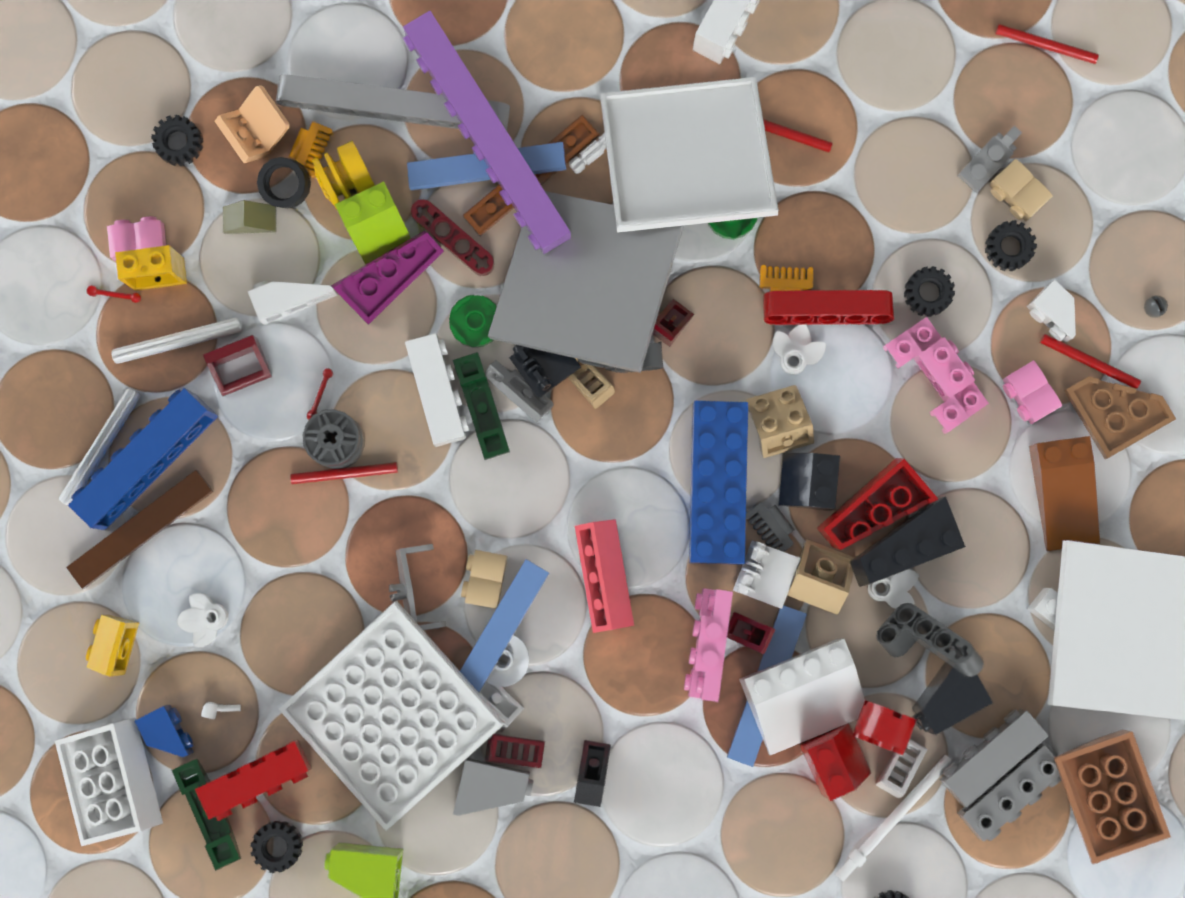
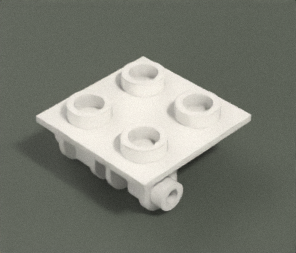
(767, 574)

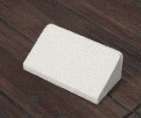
(502, 703)

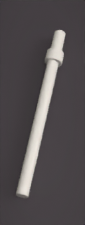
(858, 857)

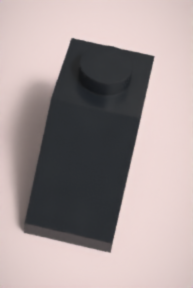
(592, 773)

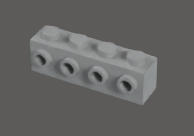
(993, 757)
(1011, 793)

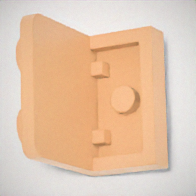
(255, 126)

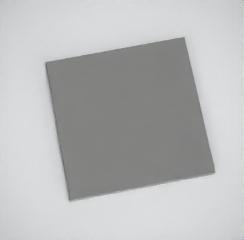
(591, 293)

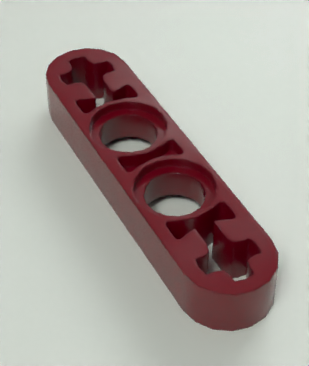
(452, 237)

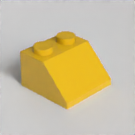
(111, 645)

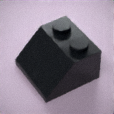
(809, 481)

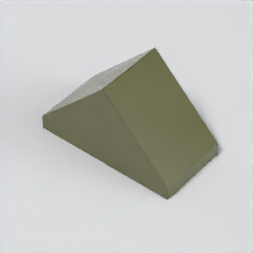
(249, 218)

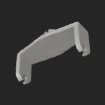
(404, 589)

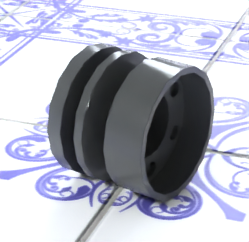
(349, 439)

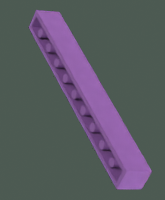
(486, 132)

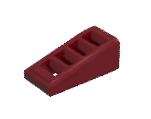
(537, 756)

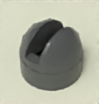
(1152, 309)

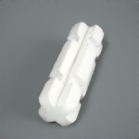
(588, 155)

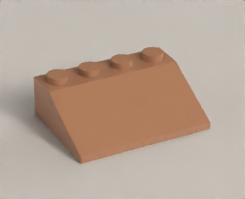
(1111, 796)

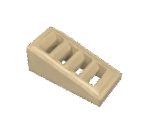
(602, 394)

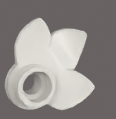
(797, 345)
(895, 588)
(199, 619)

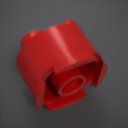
(884, 727)

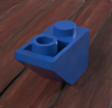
(163, 731)

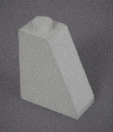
(490, 786)

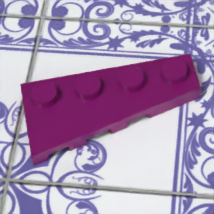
(385, 278)

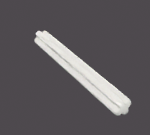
(176, 340)
(100, 444)

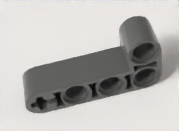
(912, 624)

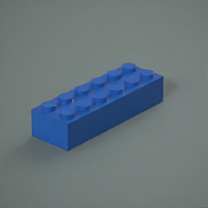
(142, 460)
(718, 482)

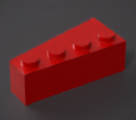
(879, 503)
(254, 779)

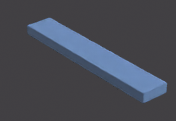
(469, 169)
(503, 624)
(781, 648)

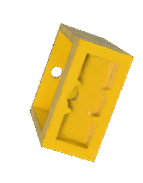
(141, 267)

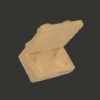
(781, 421)

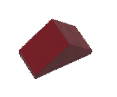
(671, 322)
(749, 633)

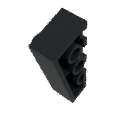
(915, 542)

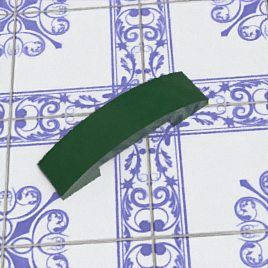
(481, 406)
(217, 834)

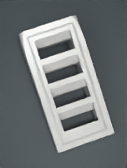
(893, 789)

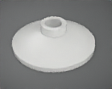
(515, 668)

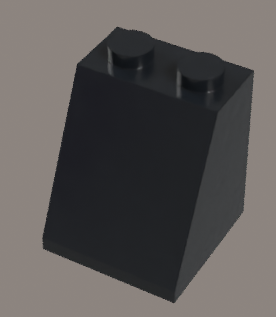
(949, 700)

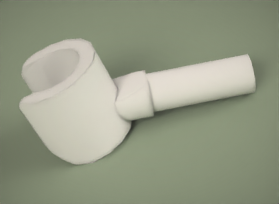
(210, 709)

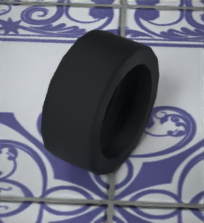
(264, 180)

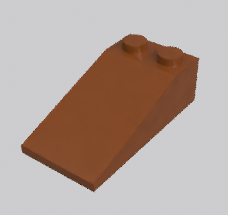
(1066, 491)

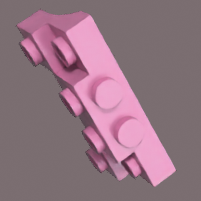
(943, 369)
(711, 636)

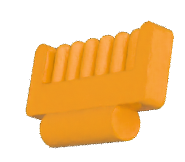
(306, 142)
(784, 284)

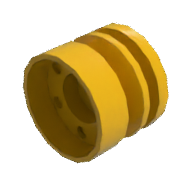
(343, 174)

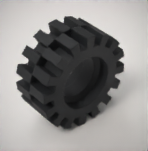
(173, 125)
(1014, 230)
(940, 280)
(260, 852)

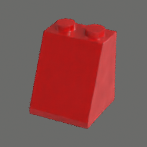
(836, 762)

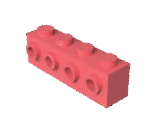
(604, 575)

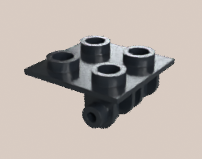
(542, 369)

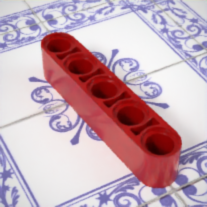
(828, 307)

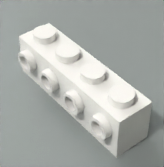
(435, 389)

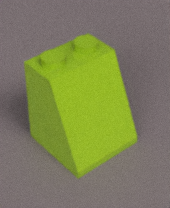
(373, 222)
(366, 869)

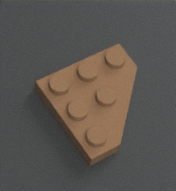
(1117, 413)

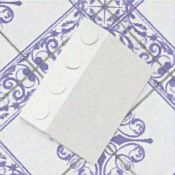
(804, 695)
(108, 782)

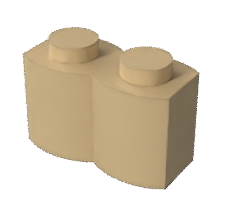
(1020, 190)
(485, 579)

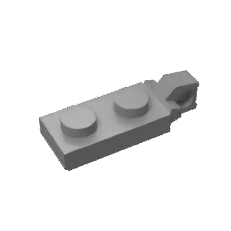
(989, 159)
(517, 390)

